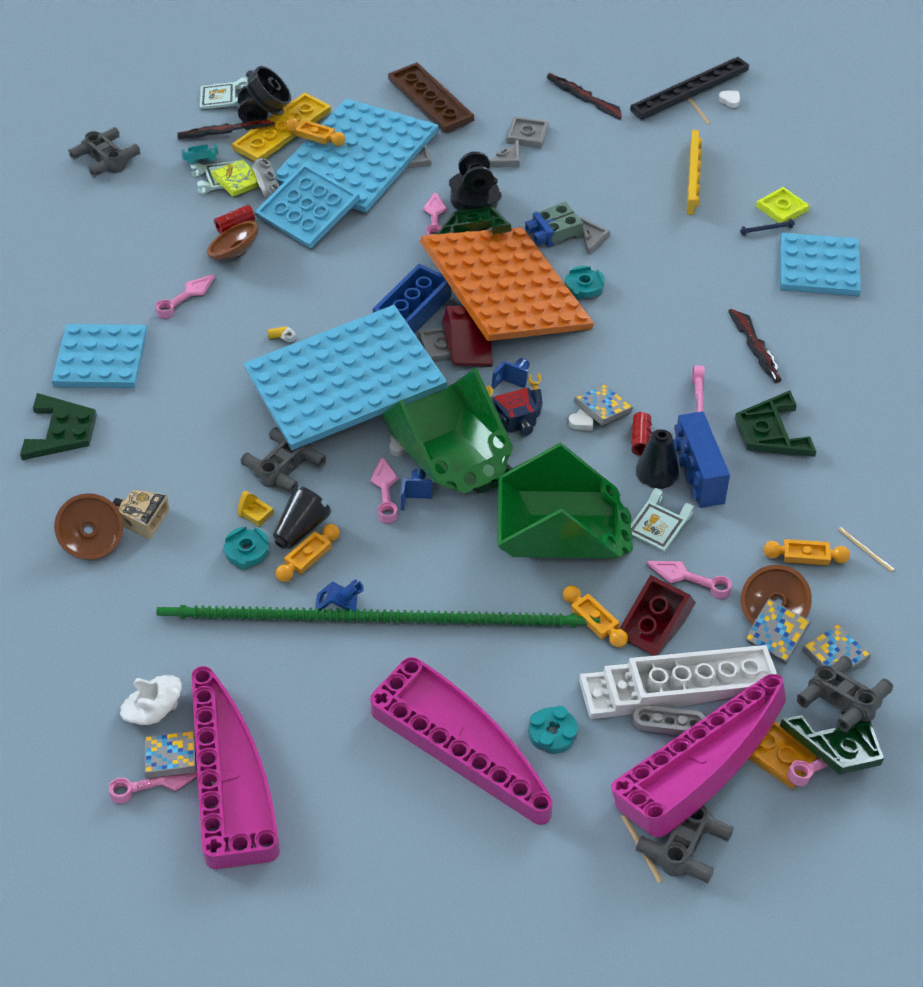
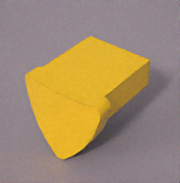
(254, 509)

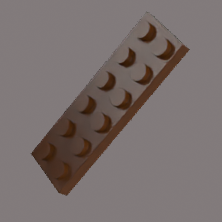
(431, 97)

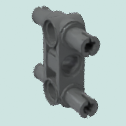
(104, 151)
(281, 461)
(845, 693)
(683, 844)

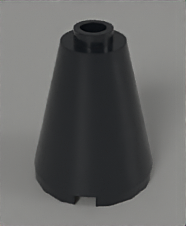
(658, 461)
(300, 517)

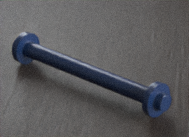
(744, 230)

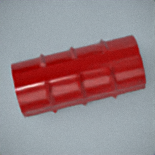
(233, 218)
(640, 432)

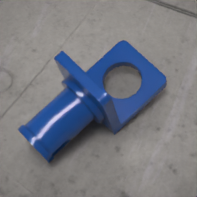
(512, 373)
(416, 487)
(341, 596)

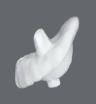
(151, 700)

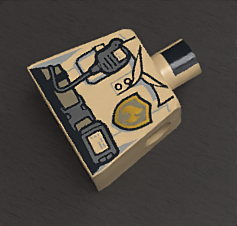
(143, 511)

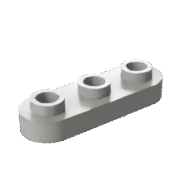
(265, 177)
(659, 716)

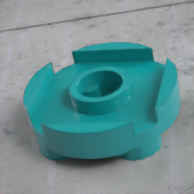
(200, 152)
(593, 286)
(246, 557)
(553, 717)

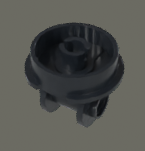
(263, 94)
(474, 184)

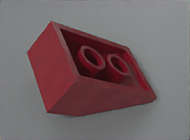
(464, 339)
(656, 615)

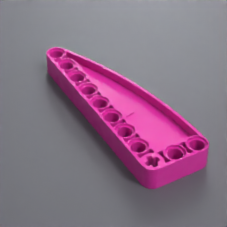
(452, 717)
(700, 761)
(241, 789)

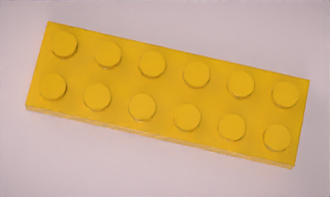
(267, 140)

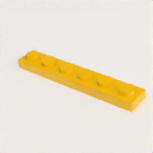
(694, 172)

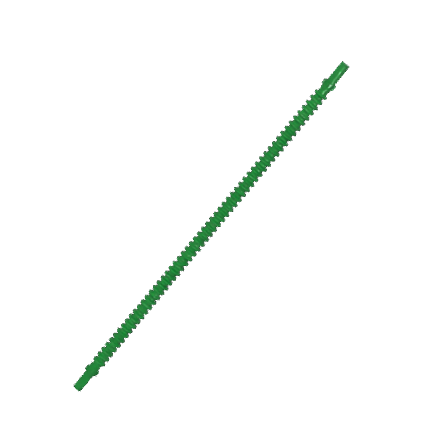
(184, 612)

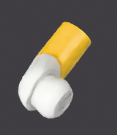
(284, 333)

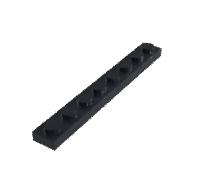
(689, 88)

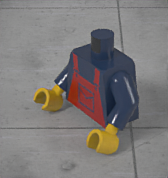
(519, 408)

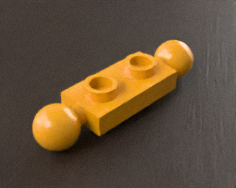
(315, 132)
(806, 552)
(307, 553)
(588, 606)

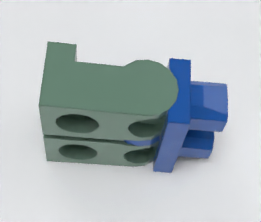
(554, 225)

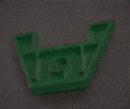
(475, 219)
(764, 429)
(68, 430)
(838, 749)

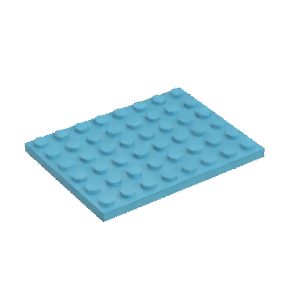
(374, 152)
(344, 376)

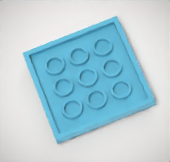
(307, 205)
(820, 264)
(100, 356)

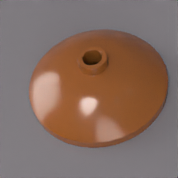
(233, 241)
(92, 512)
(775, 583)

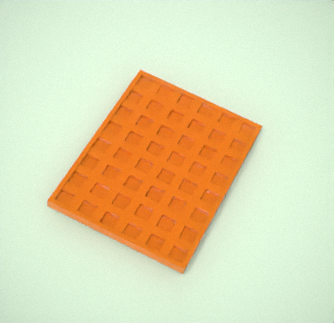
(506, 284)

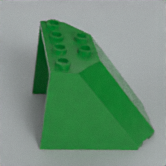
(453, 434)
(561, 510)

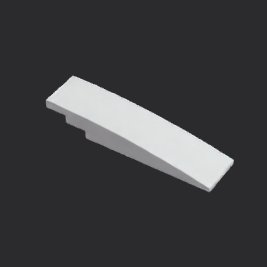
(674, 680)

